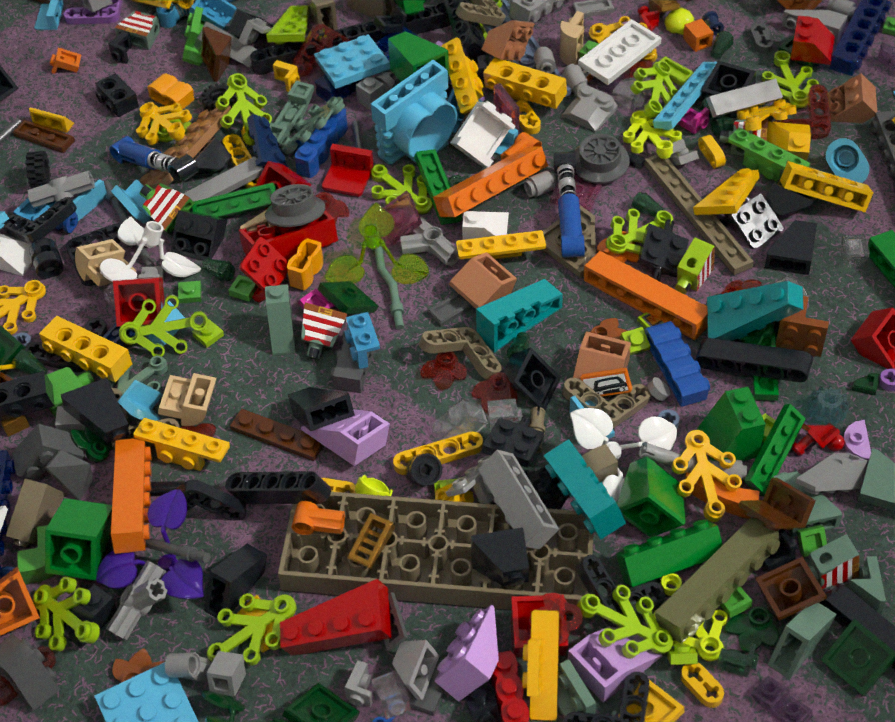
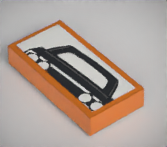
(608, 382)

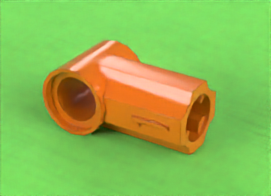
(523, 140)
(311, 518)

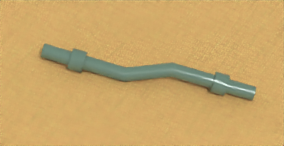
(396, 307)

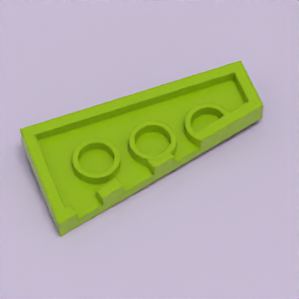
(290, 26)

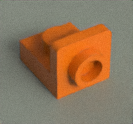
(66, 60)

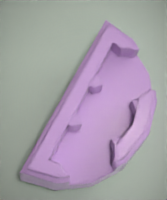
(857, 440)

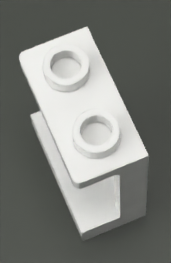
(482, 133)

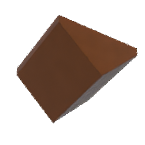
(215, 52)
(790, 589)

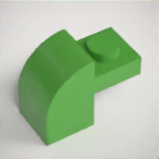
(32, 561)

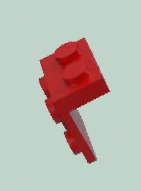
(349, 170)
(264, 267)

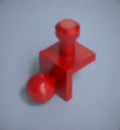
(651, 19)
(822, 436)

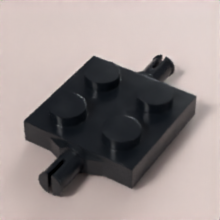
(662, 250)
(515, 439)

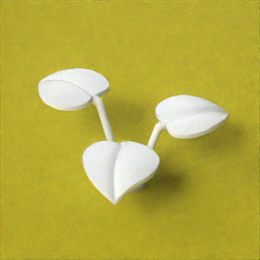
(133, 234)
(593, 426)

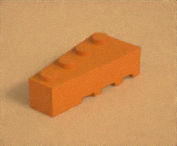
(15, 602)

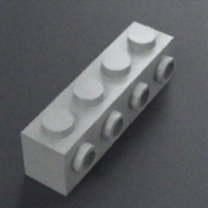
(533, 9)
(518, 498)

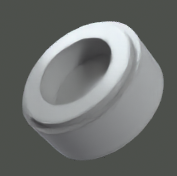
(658, 389)

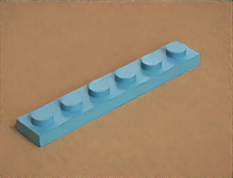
(684, 98)

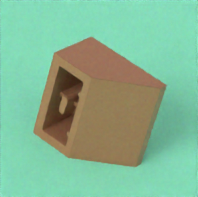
(509, 40)
(853, 101)
(483, 280)
(601, 354)

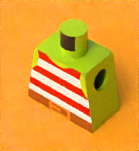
(695, 266)

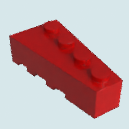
(287, 239)
(340, 622)

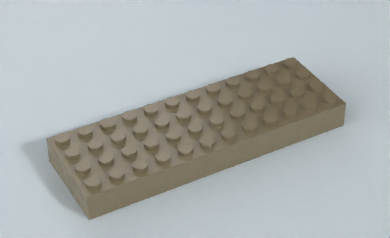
(430, 553)

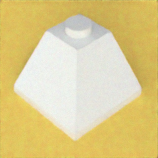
(484, 224)
(14, 255)

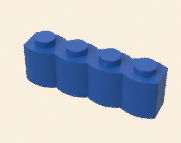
(317, 147)
(677, 364)

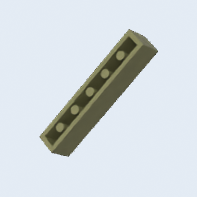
(717, 579)

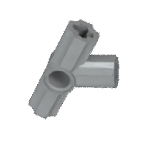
(61, 188)
(430, 239)
(138, 599)

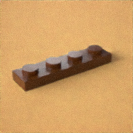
(276, 434)

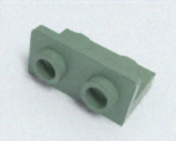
(572, 692)

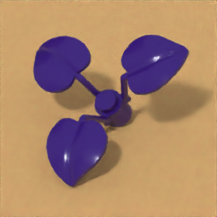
(182, 578)

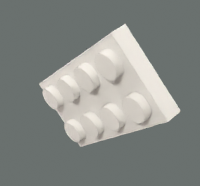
(619, 52)

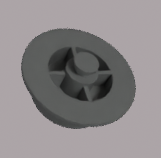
(601, 159)
(294, 206)

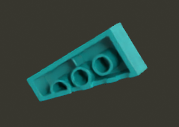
(745, 310)
(516, 313)
(584, 488)

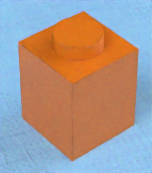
(698, 35)

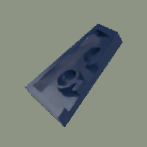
(265, 142)

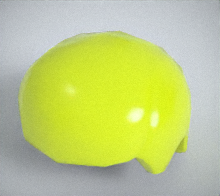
(677, 19)
(371, 487)

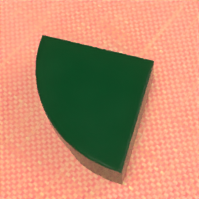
(867, 384)

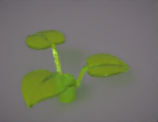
(372, 227)

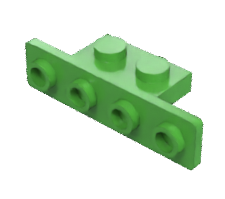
(192, 47)
(763, 155)

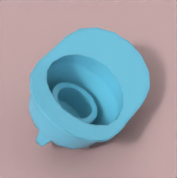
(847, 154)

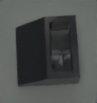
(197, 234)

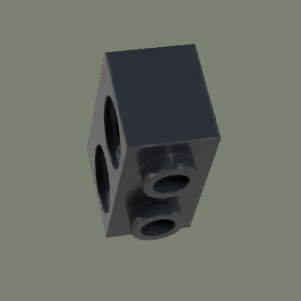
(116, 95)

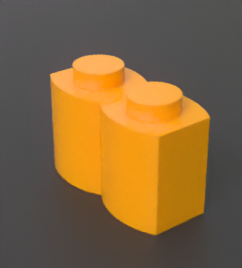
(169, 90)
(305, 264)

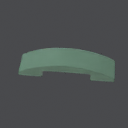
(297, 104)

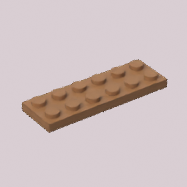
(194, 140)

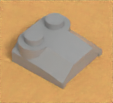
(590, 108)

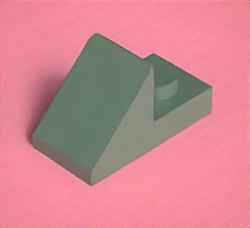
(870, 584)

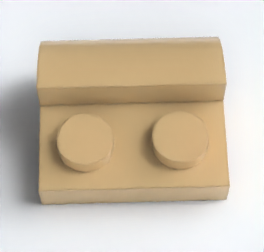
(571, 38)
(90, 256)
(187, 398)

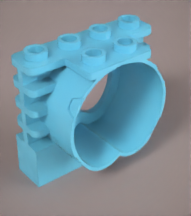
(414, 115)

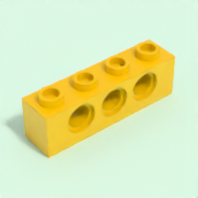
(526, 82)
(826, 186)
(85, 349)

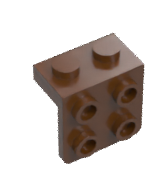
(781, 507)

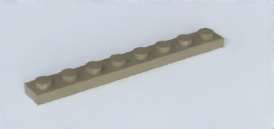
(707, 225)

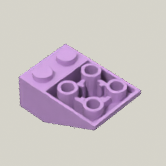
(353, 437)
(470, 655)
(606, 668)

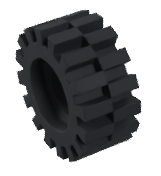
(210, 96)
(37, 168)

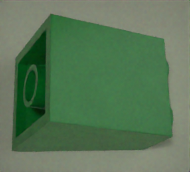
(411, 53)
(735, 425)
(651, 498)
(77, 538)

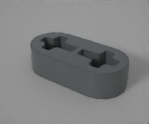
(765, 37)

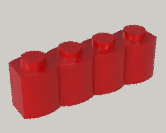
(509, 689)

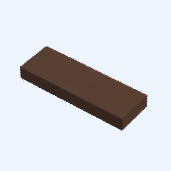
(43, 136)

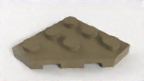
(553, 243)

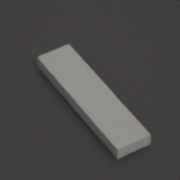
(744, 98)
(226, 181)

